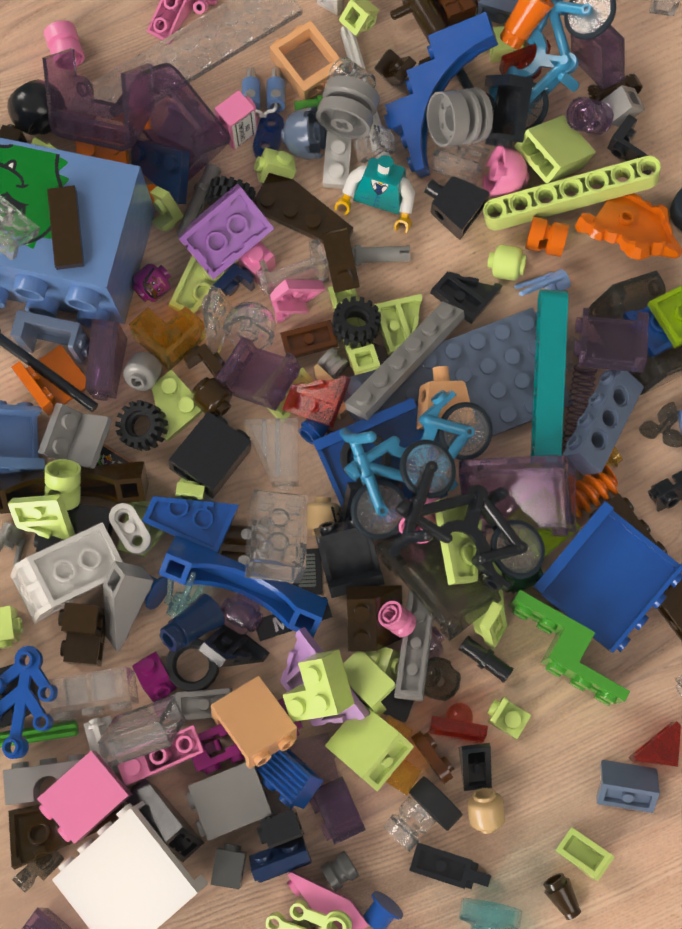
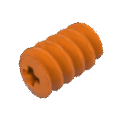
(593, 487)

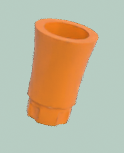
(524, 20)

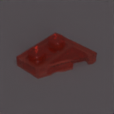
(318, 400)

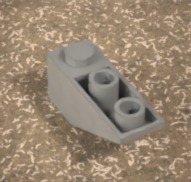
(123, 597)

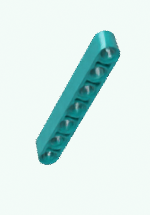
(549, 373)

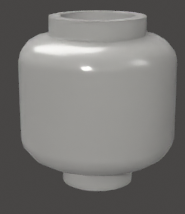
(142, 371)

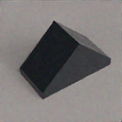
(475, 766)

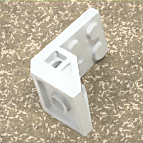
(64, 571)

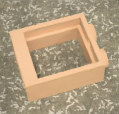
(315, 83)

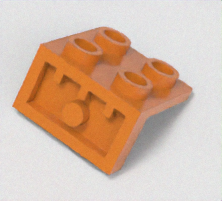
(43, 390)

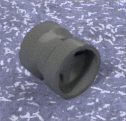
(339, 871)

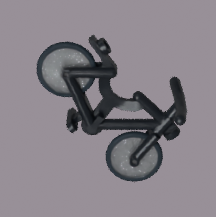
(429, 474)

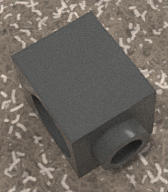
(229, 866)

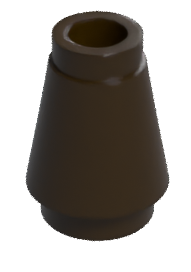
(562, 895)

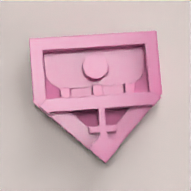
(292, 295)

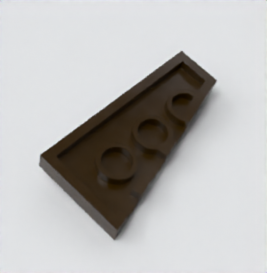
(297, 208)
(37, 836)

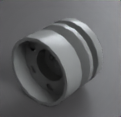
(459, 117)

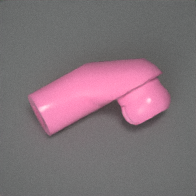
(202, 6)

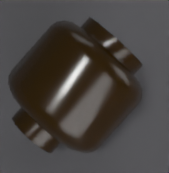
(212, 397)

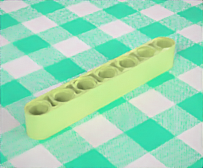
(580, 184)

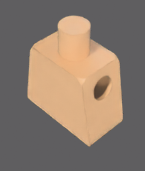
(441, 382)

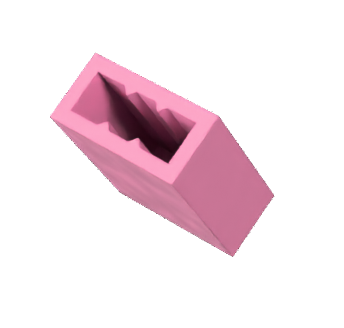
(83, 797)

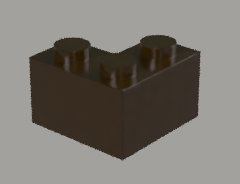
(84, 634)

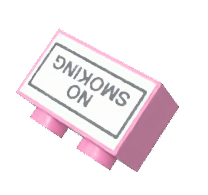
(238, 118)

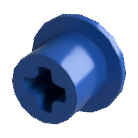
(157, 592)
(382, 911)

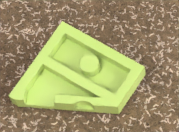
(176, 402)

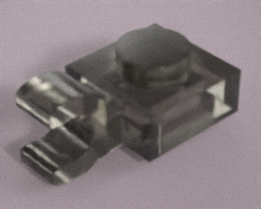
(41, 867)

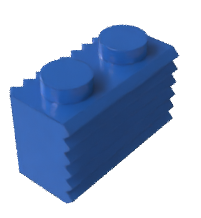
(290, 778)

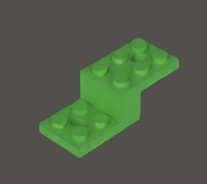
(567, 648)

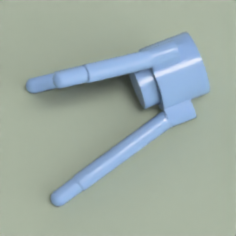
(551, 281)

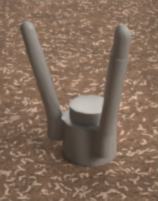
(10, 537)

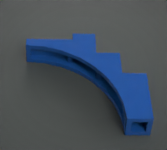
(449, 53)

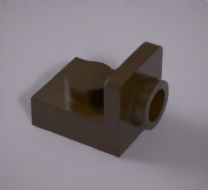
(393, 67)

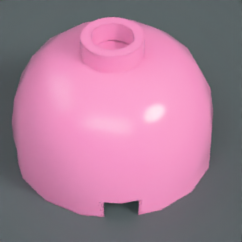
(506, 172)

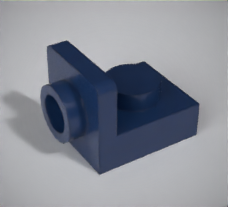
(232, 277)

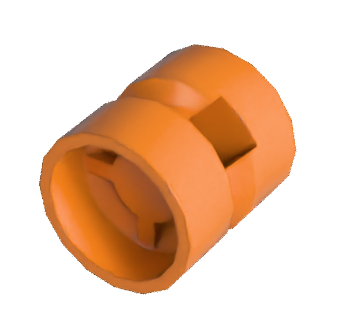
(547, 236)

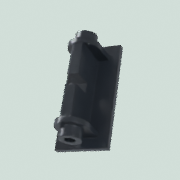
(667, 493)

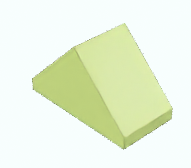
(585, 854)

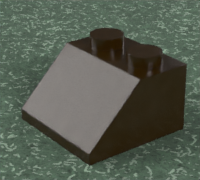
(363, 607)

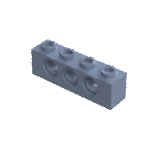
(602, 421)

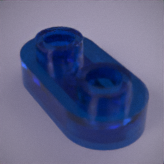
(268, 134)

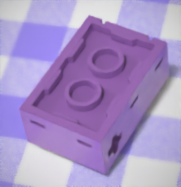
(225, 231)

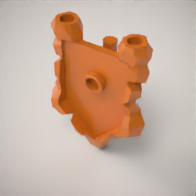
(634, 226)

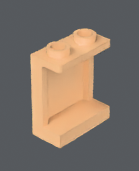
(255, 722)

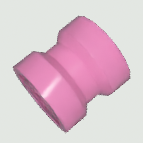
(397, 618)

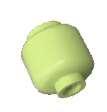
(507, 262)

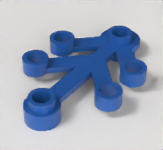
(24, 697)

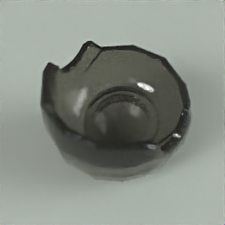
(441, 679)

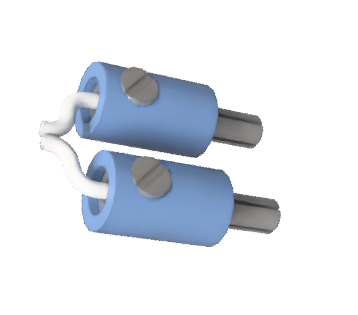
(275, 91)

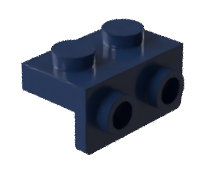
(279, 860)

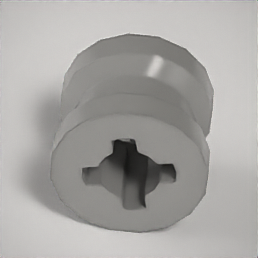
(333, 363)

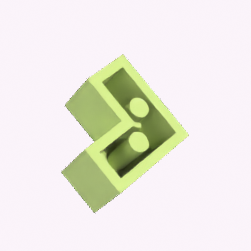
(324, 688)

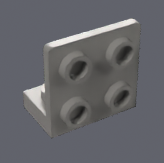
(74, 436)

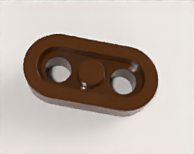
(426, 746)

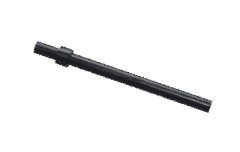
(47, 373)

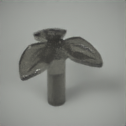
(667, 417)

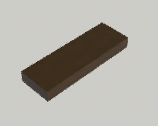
(65, 227)

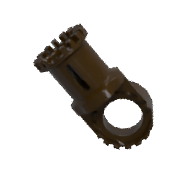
(599, 94)

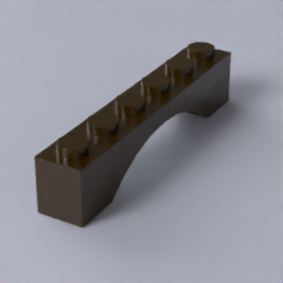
(111, 481)

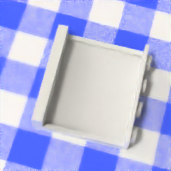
(126, 876)

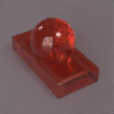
(521, 59)
(458, 724)

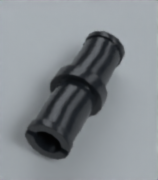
(486, 659)

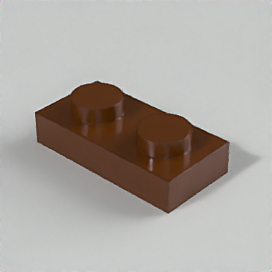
(309, 339)

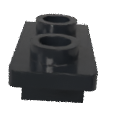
(620, 142)

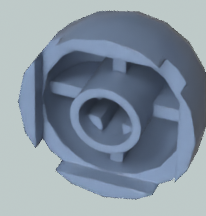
(304, 134)

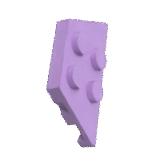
(292, 677)

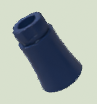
(192, 623)

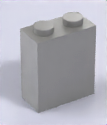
(229, 801)

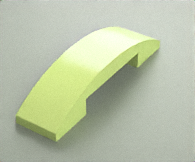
(361, 358)

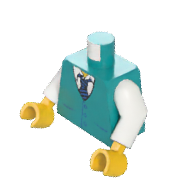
(382, 187)

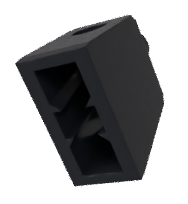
(456, 204)

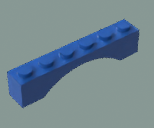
(289, 603)

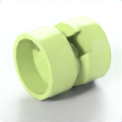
(64, 478)

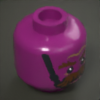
(151, 282)

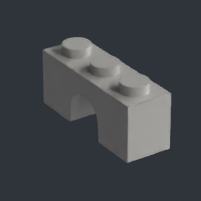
(24, 782)

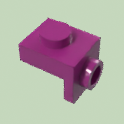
(154, 677)

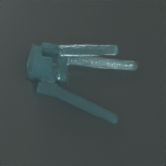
(181, 600)

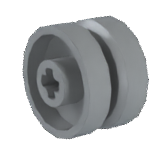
(348, 107)

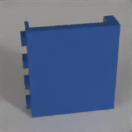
(394, 421)
(609, 578)

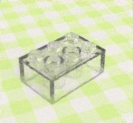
(276, 536)
(92, 694)

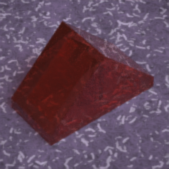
(661, 748)

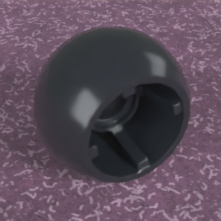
(29, 108)

